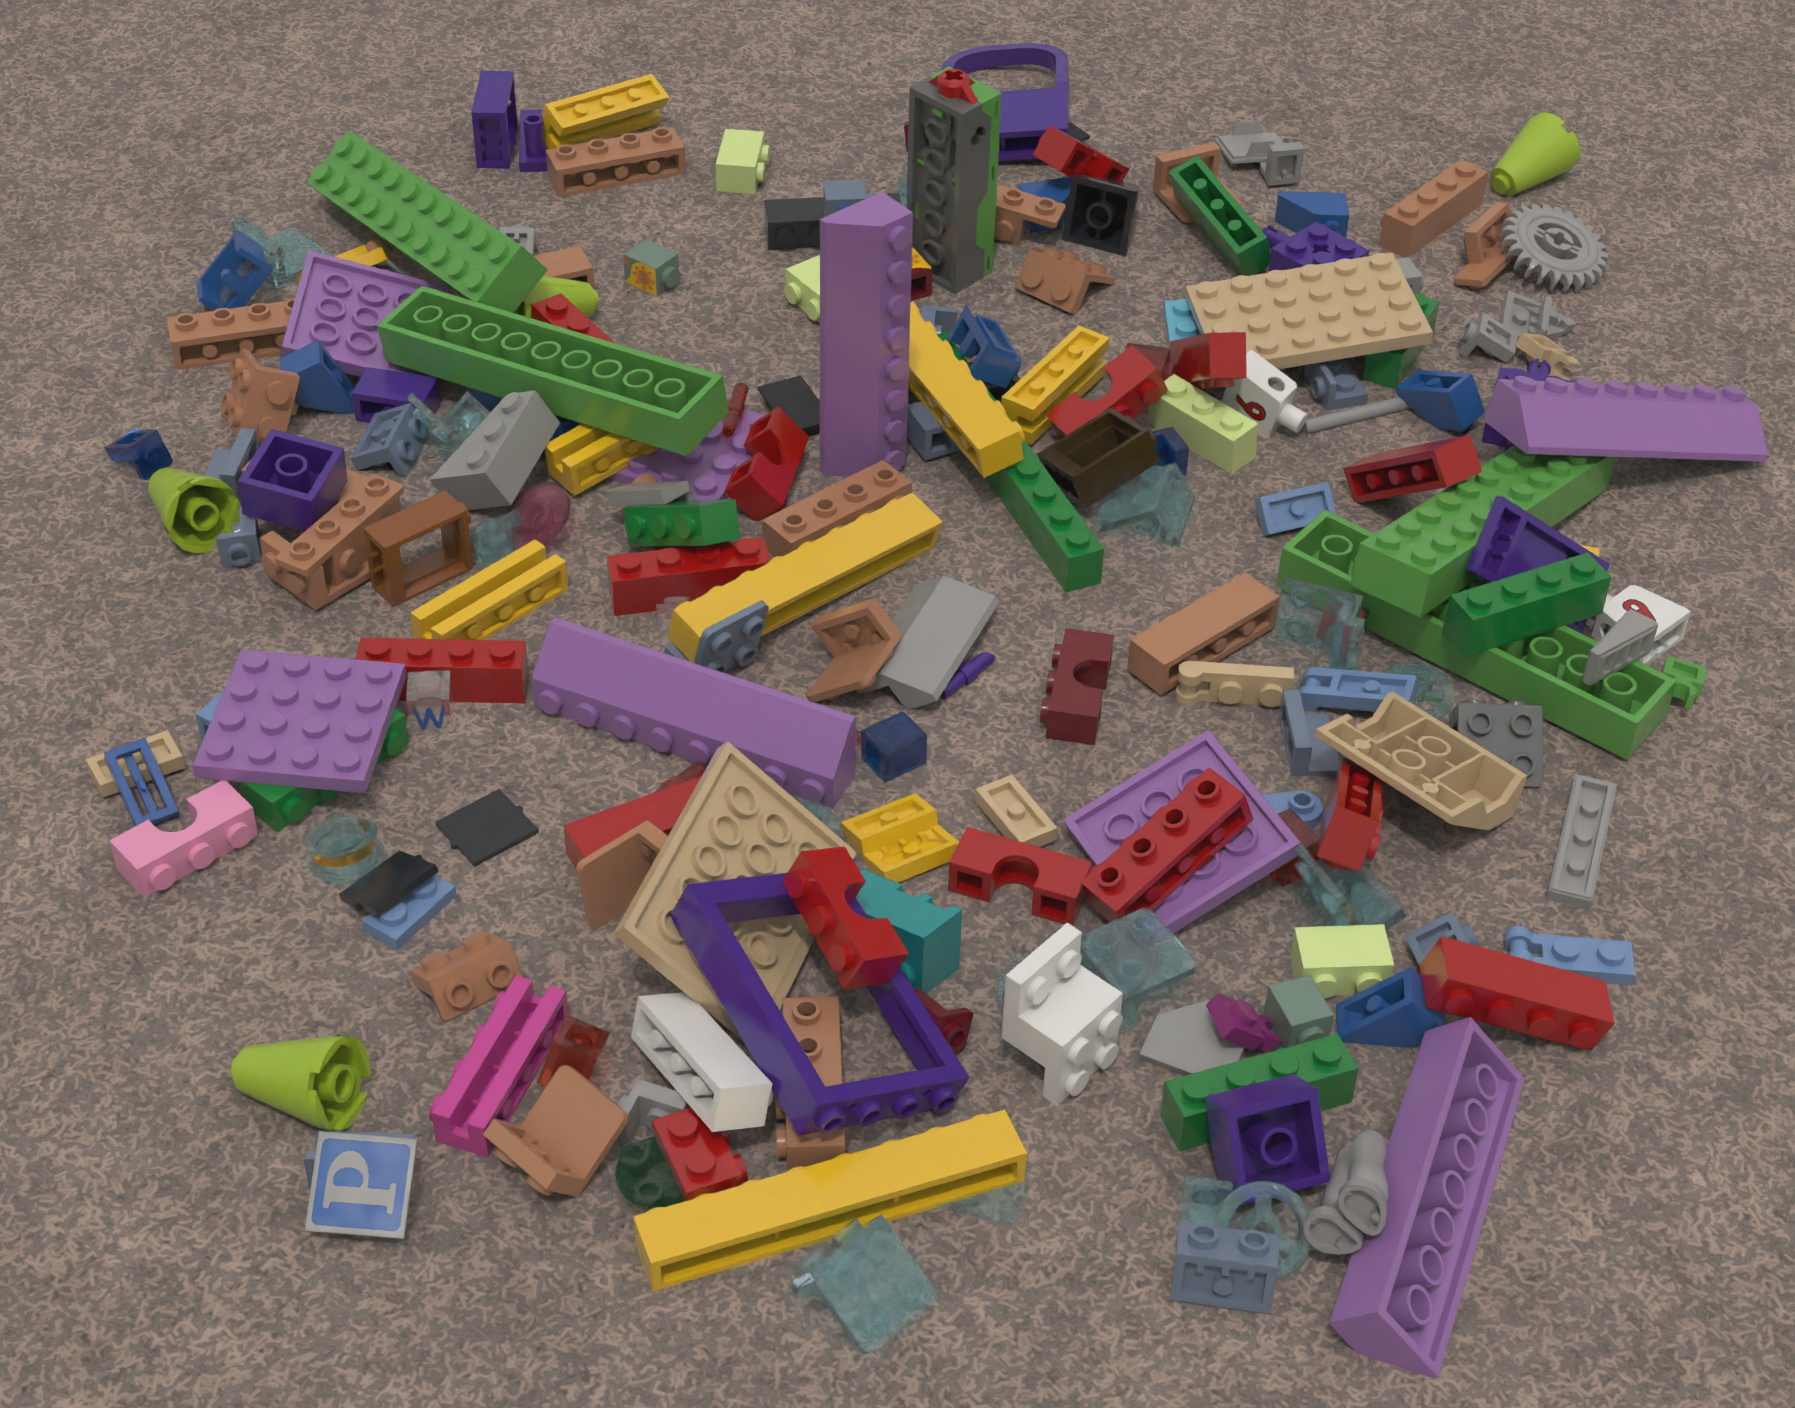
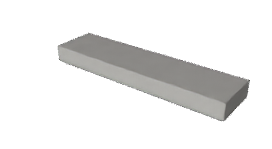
(1582, 842)

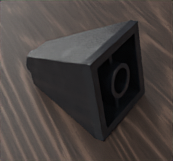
(1100, 213)

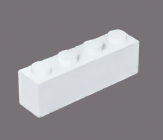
(701, 1062)

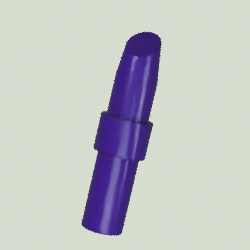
(968, 673)

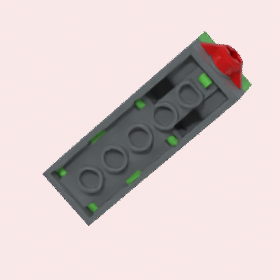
(953, 175)

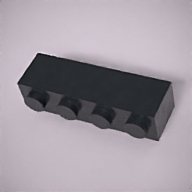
(796, 222)

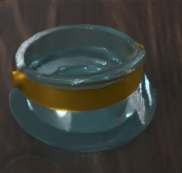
(344, 849)

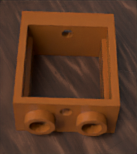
(386, 536)

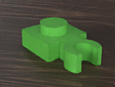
(1689, 679)

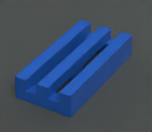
(154, 816)

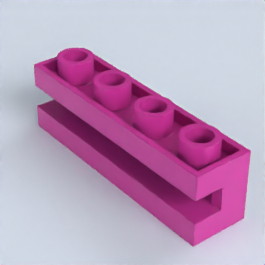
(498, 1066)

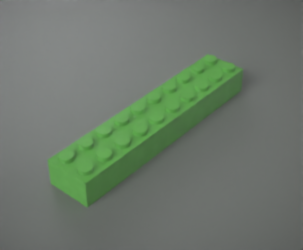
(426, 225)
(570, 371)
(1427, 550)
(1535, 670)

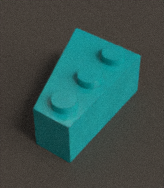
(925, 930)

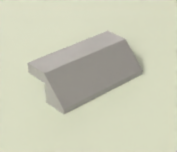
(938, 630)

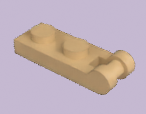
(1232, 683)

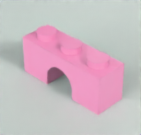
(157, 858)

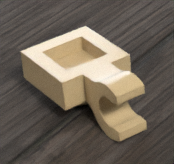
(1542, 348)

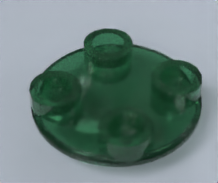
(645, 1176)

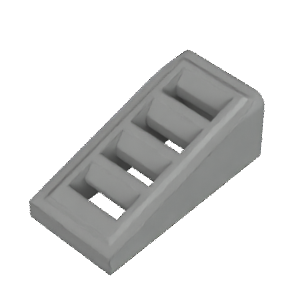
(1620, 646)

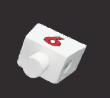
(1265, 397)
(1671, 618)

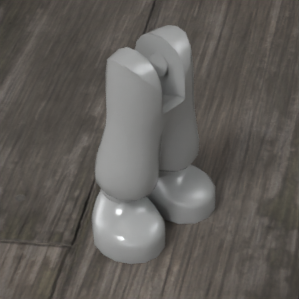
(1353, 1198)

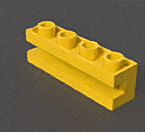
(604, 112)
(1065, 369)
(590, 456)
(493, 596)

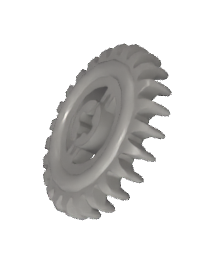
(1547, 250)

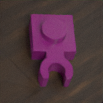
(1241, 1024)

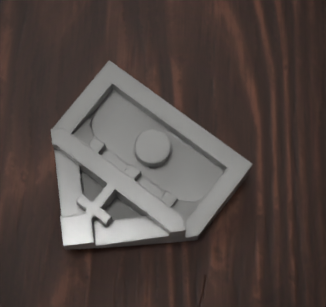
(1533, 317)
(649, 493)
(1188, 1041)

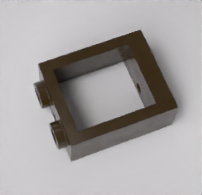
(1100, 456)

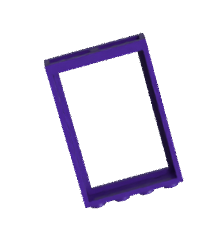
(811, 1107)

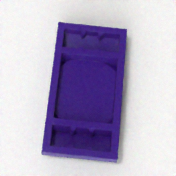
(1517, 543)

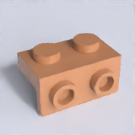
(467, 974)

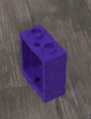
(495, 119)

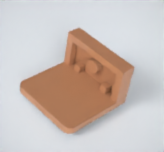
(1165, 162)
(1059, 277)
(258, 396)
(311, 588)
(860, 643)
(616, 871)
(561, 1135)

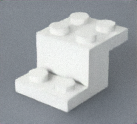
(1062, 1015)

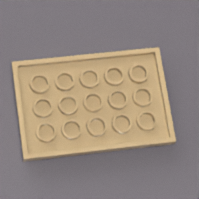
(1315, 311)
(729, 829)

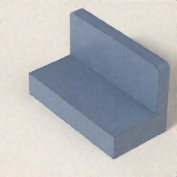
(228, 463)
(1304, 751)

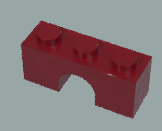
(1077, 686)

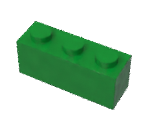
(1392, 366)
(682, 523)

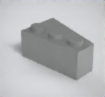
(498, 453)

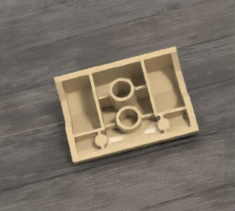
(1429, 763)

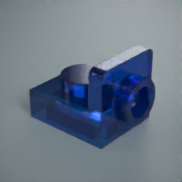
(142, 449)

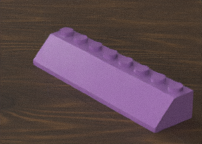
(864, 335)
(1627, 420)
(693, 710)
(1440, 1179)

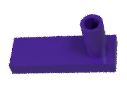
(532, 142)

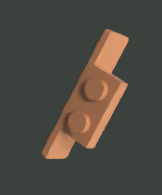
(1016, 207)
(1484, 248)
(338, 536)

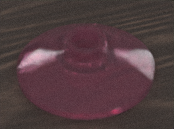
(543, 513)

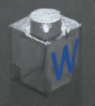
(430, 703)

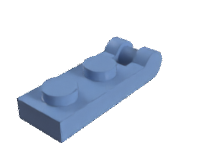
(1353, 688)
(1586, 956)

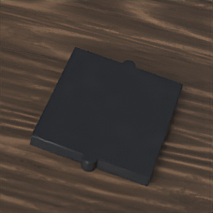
(487, 827)
(388, 883)

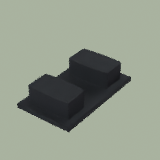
(796, 401)

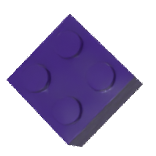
(292, 480)
(1269, 1134)

